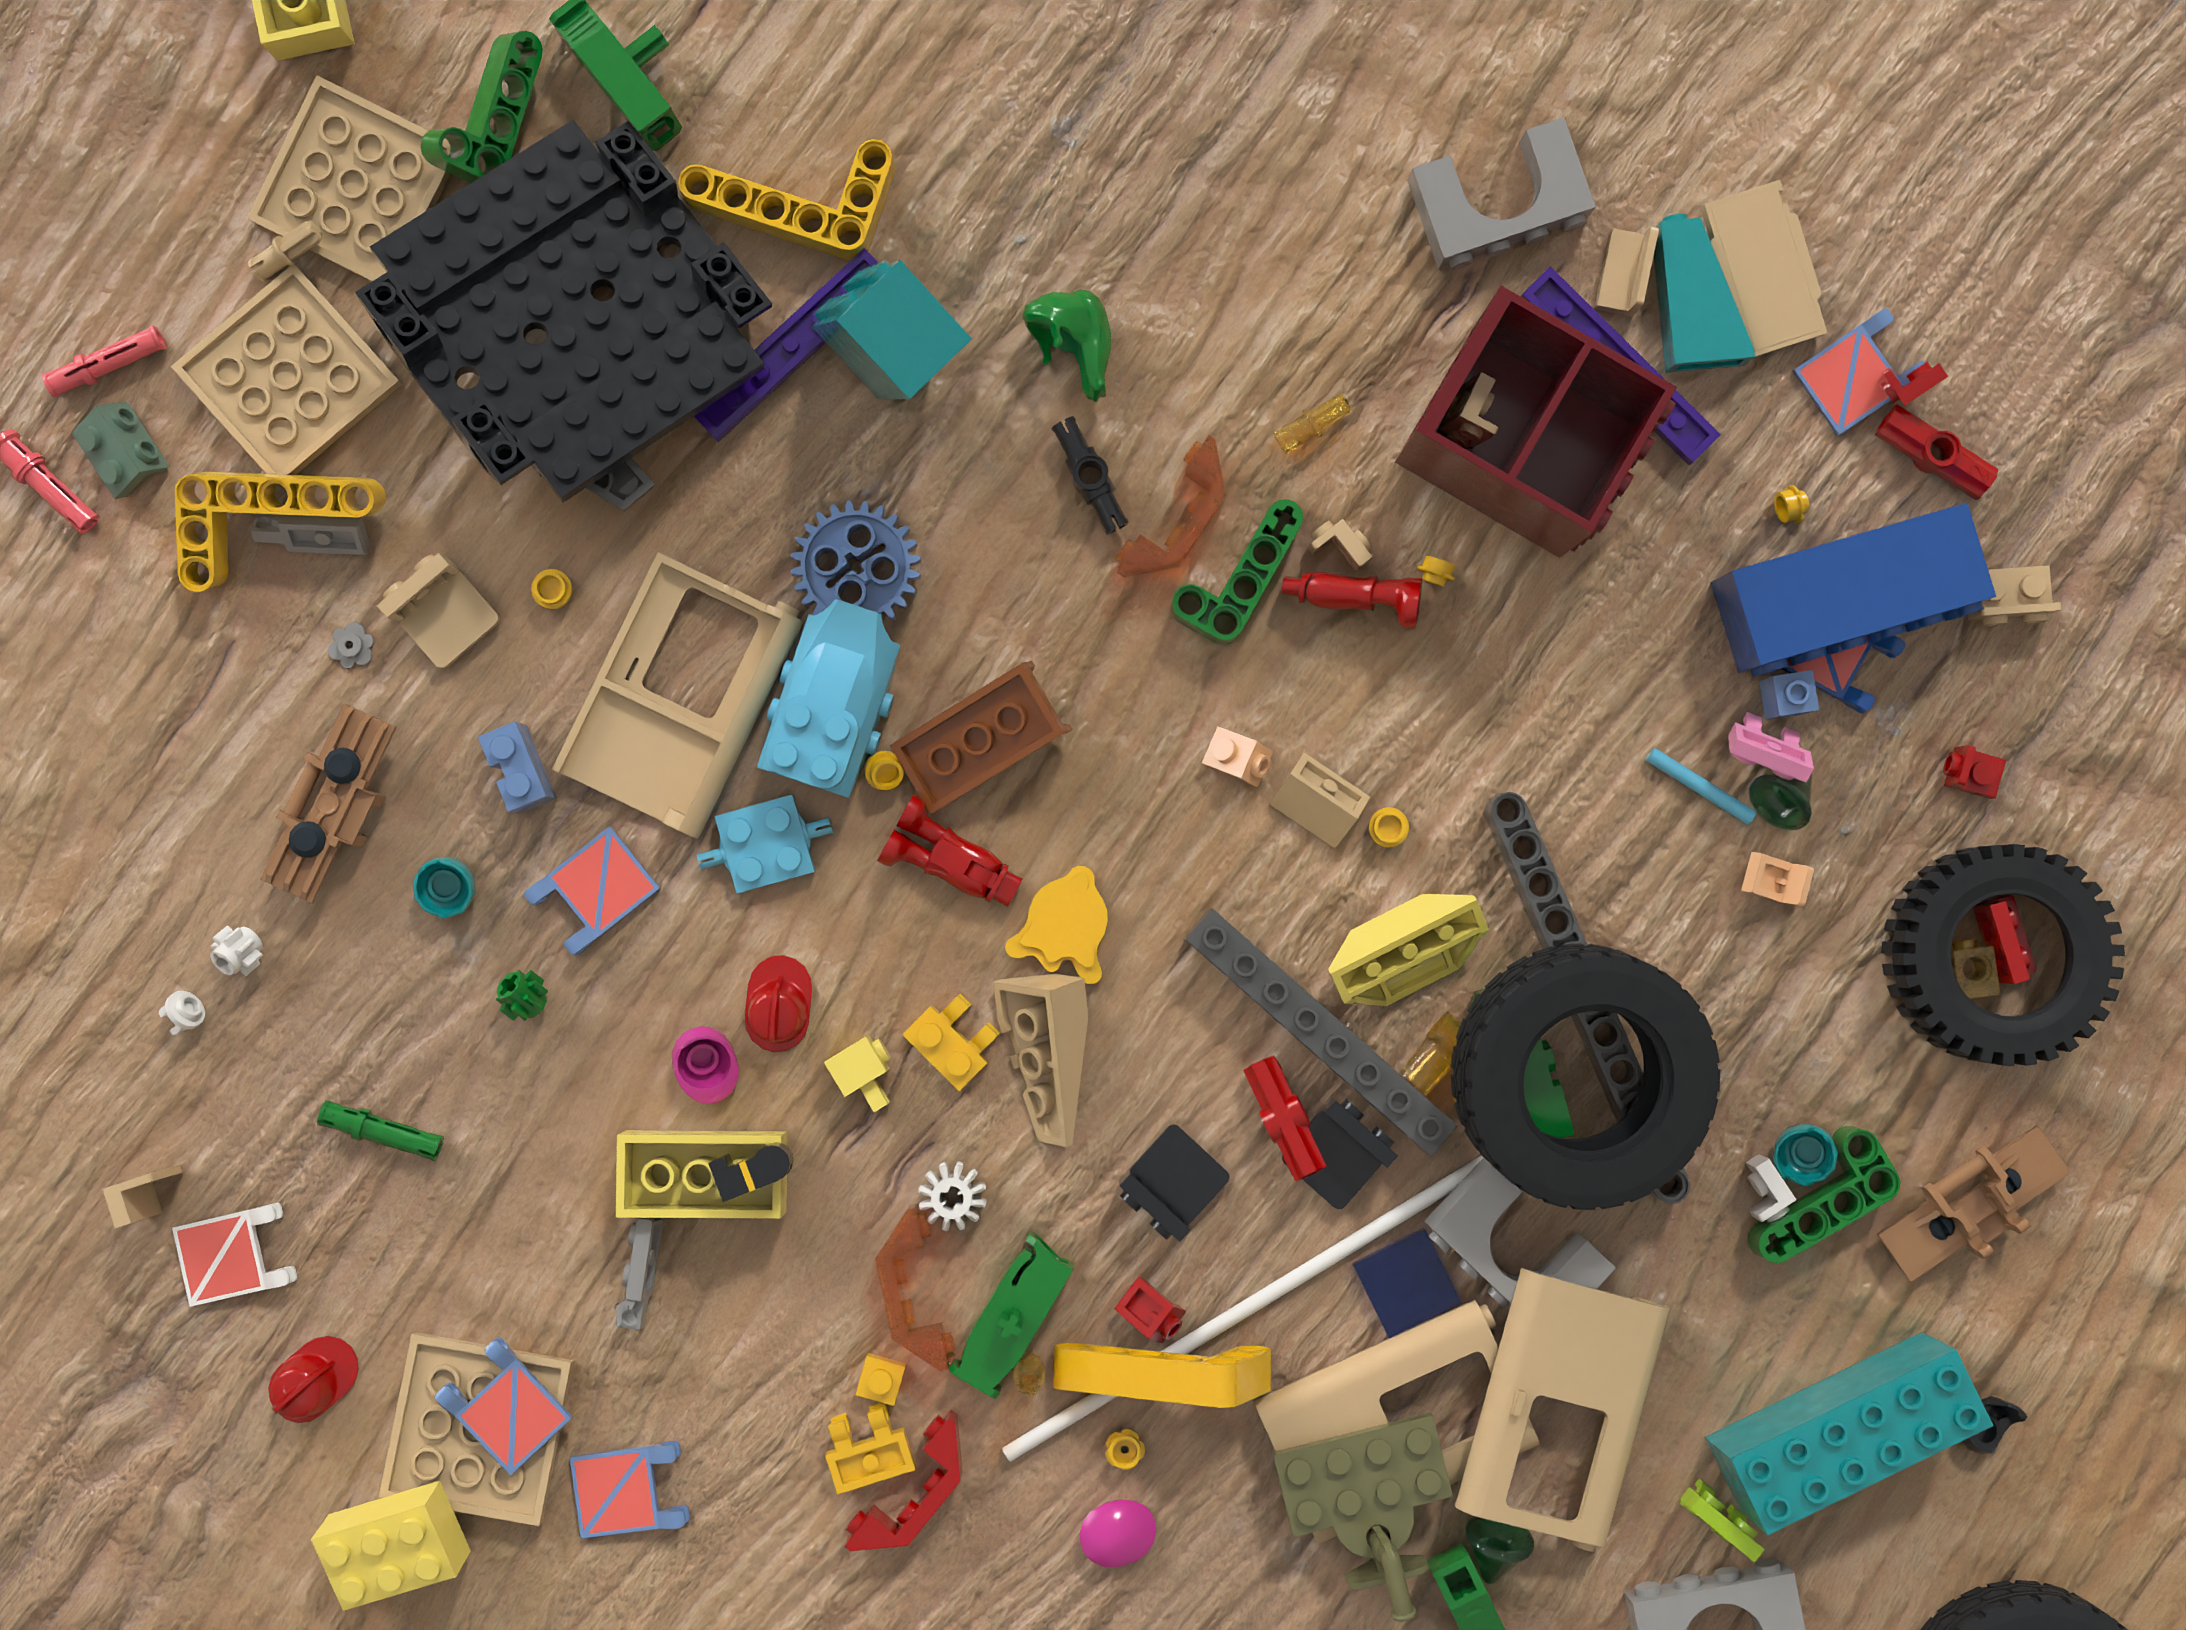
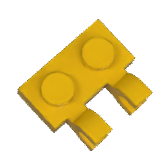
(946, 1047)
(870, 1459)

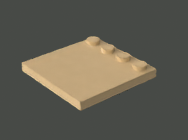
(350, 174)
(286, 375)
(435, 1446)

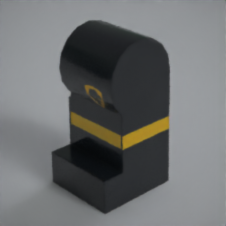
(764, 1168)

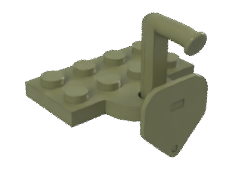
(1367, 1483)

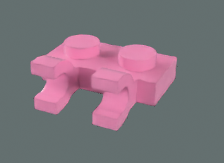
(1781, 756)

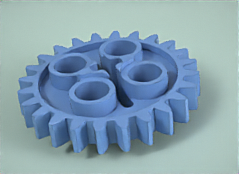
(834, 536)

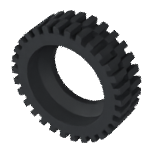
(1924, 954)

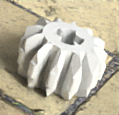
(961, 1207)

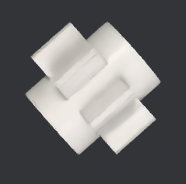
(236, 950)

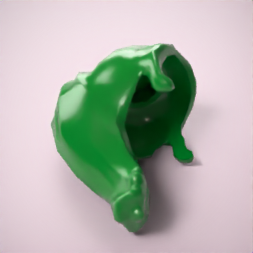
(1075, 325)

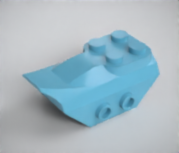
(832, 699)

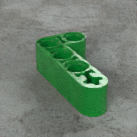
(515, 60)
(1246, 569)
(1821, 1200)

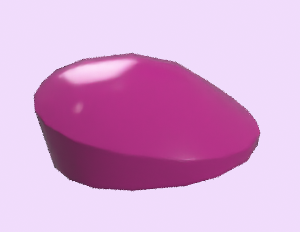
(705, 1065)
(1117, 1533)

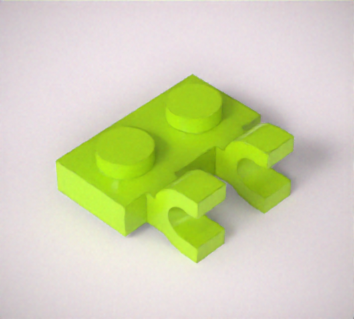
(1730, 1528)

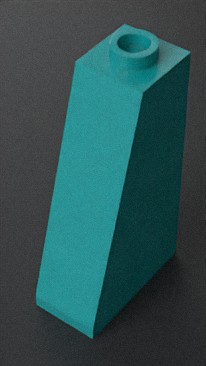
(1694, 300)

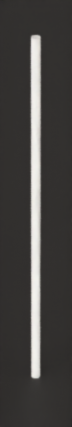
(1254, 1302)

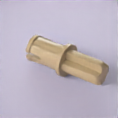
(285, 250)

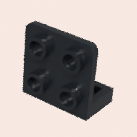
(1348, 1150)
(1173, 1182)

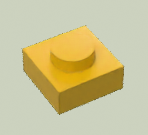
(880, 1379)

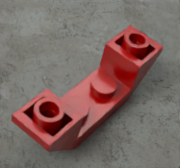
(878, 1530)

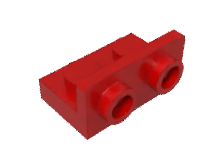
(2003, 929)

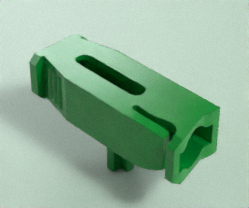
(618, 69)
(1012, 1316)

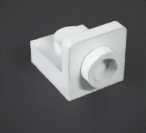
(1768, 1182)

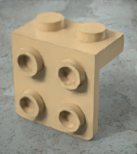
(439, 610)

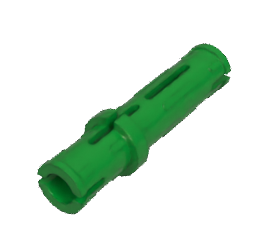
(364, 1125)

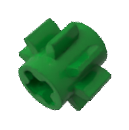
(521, 995)

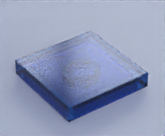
(1406, 1282)

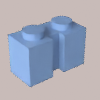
(516, 755)

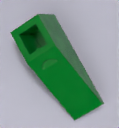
(1464, 1590)

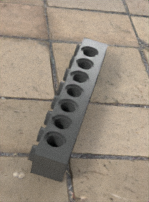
(1320, 1032)

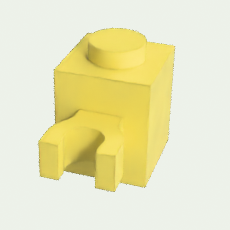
(859, 1068)

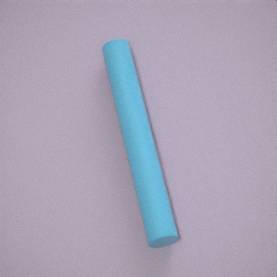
(1701, 786)

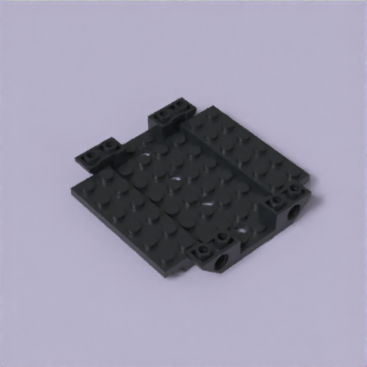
(526, 256)

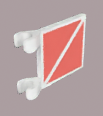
(224, 1256)

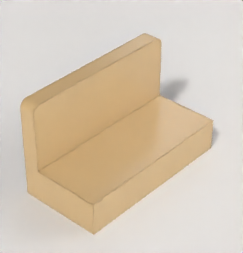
(1626, 271)
(1320, 800)
(136, 1198)

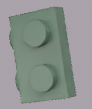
(118, 447)

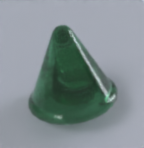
(1782, 801)
(1497, 1546)

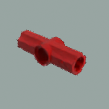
(1958, 465)
(1285, 1118)

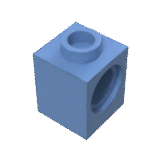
(1789, 695)

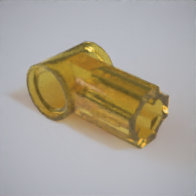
(1434, 1056)

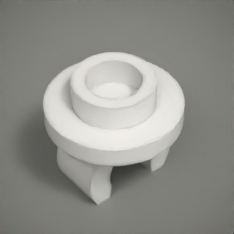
(183, 1010)

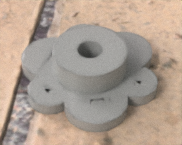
(359, 653)

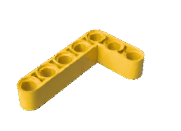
(799, 210)
(260, 500)
(1164, 1376)

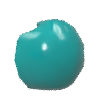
(444, 887)
(1805, 1154)

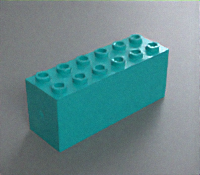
(890, 330)
(1848, 1431)

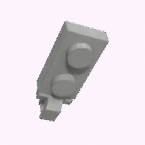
(312, 533)
(640, 1272)

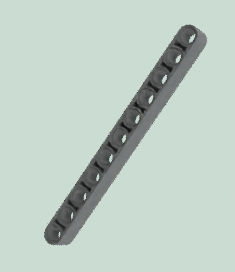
(1537, 909)

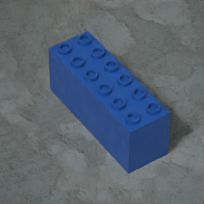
(1854, 589)

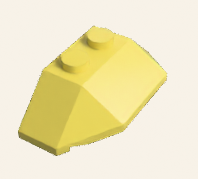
(1407, 948)

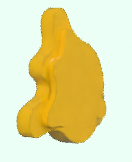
(1064, 924)

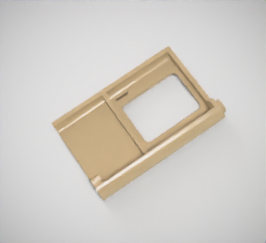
(652, 748)
(1577, 1350)
(1349, 1391)

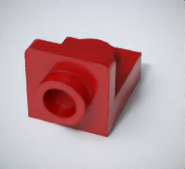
(1920, 381)
(1973, 771)
(1150, 1311)

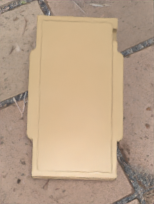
(1766, 267)

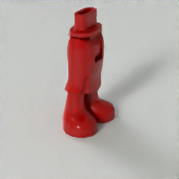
(1348, 592)
(951, 858)

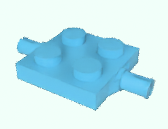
(765, 843)

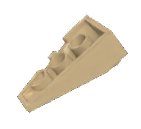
(1048, 1034)

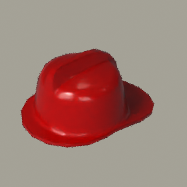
(778, 1003)
(313, 1379)

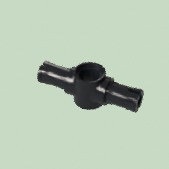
(1083, 456)

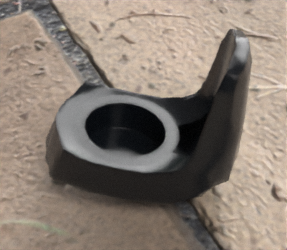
(2002, 1415)

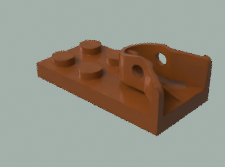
(979, 737)

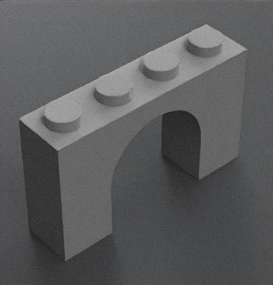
(1460, 232)
(1466, 1223)
(1764, 1591)

